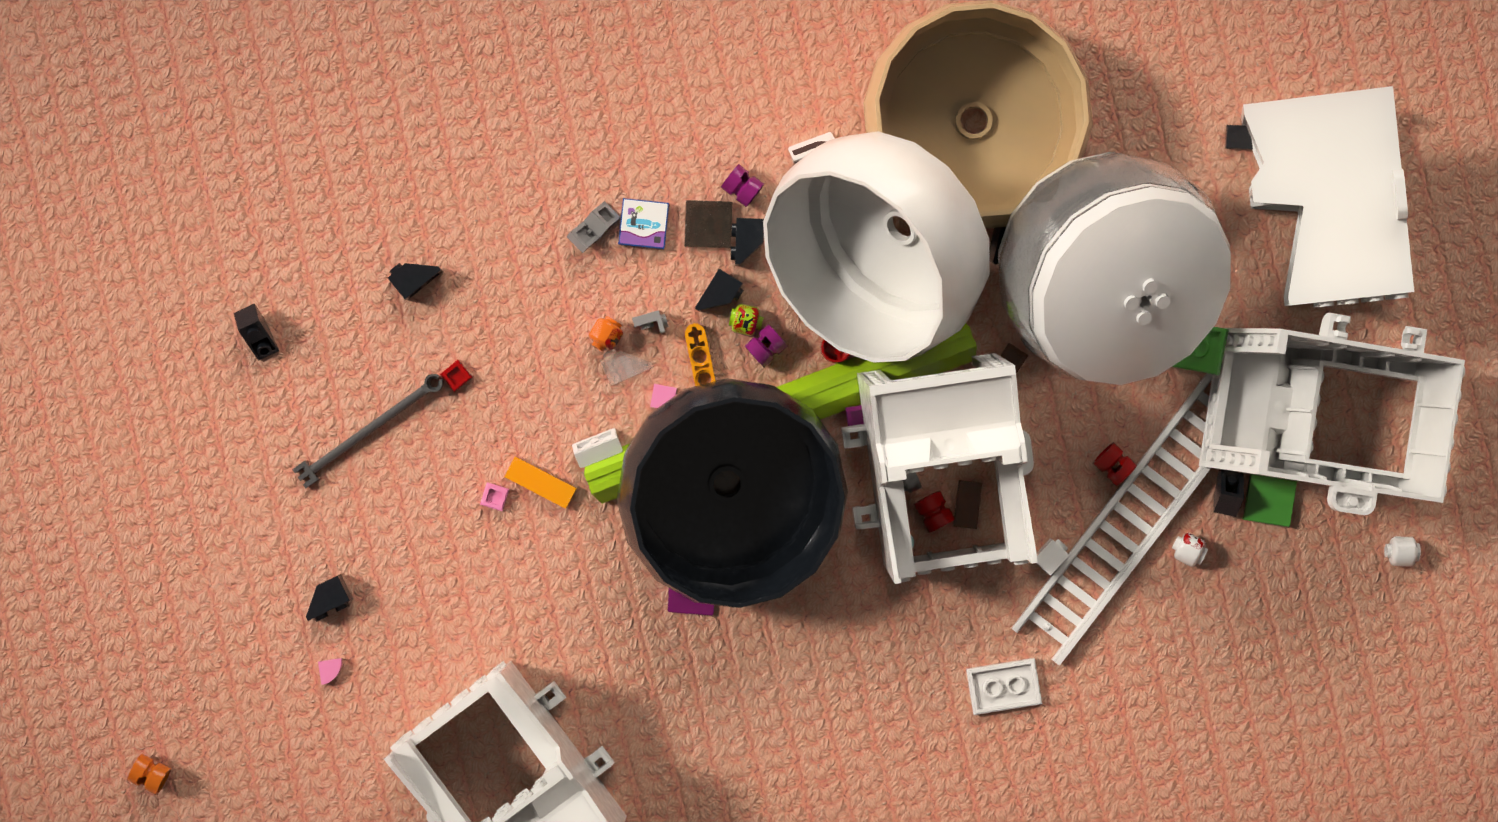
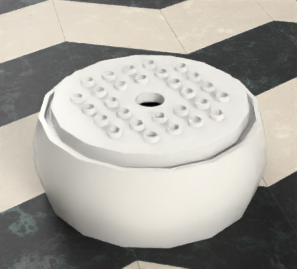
(849, 265)

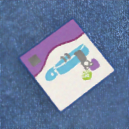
(643, 223)

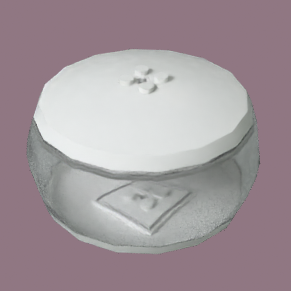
(1114, 268)

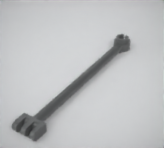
(310, 470)

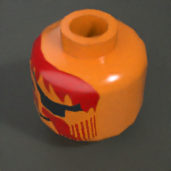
(605, 334)

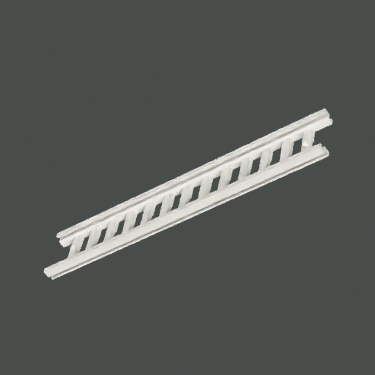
(1138, 551)

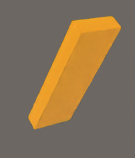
(540, 482)

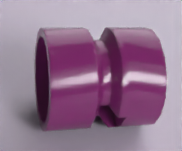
(742, 185)
(758, 349)

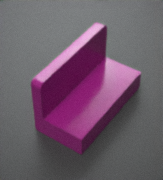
(680, 604)

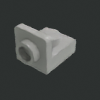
(646, 321)

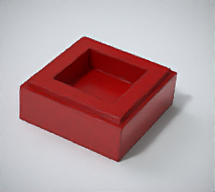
(456, 375)

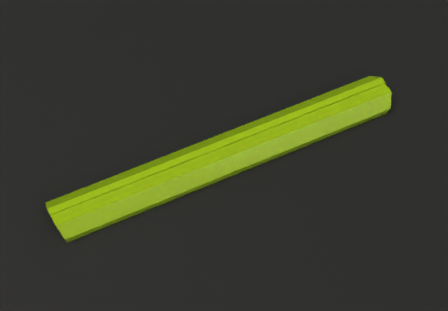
(823, 391)

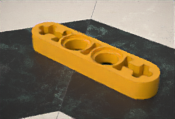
(706, 366)

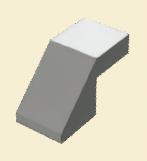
(593, 227)

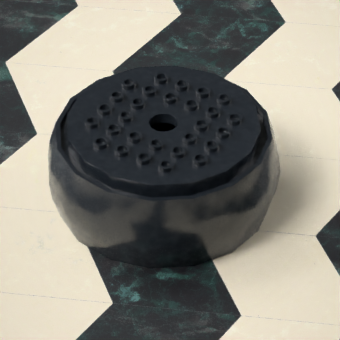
(742, 543)

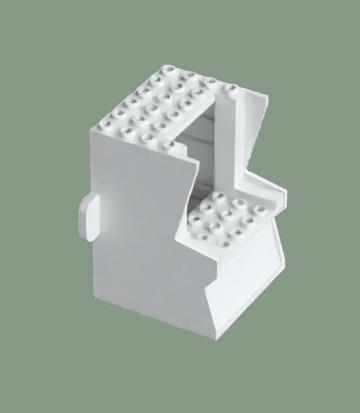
(1344, 176)
(1269, 399)
(935, 424)
(563, 793)

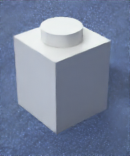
(1052, 555)

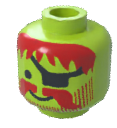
(745, 320)

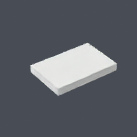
(1004, 686)

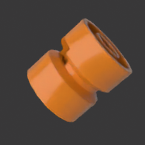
(149, 774)

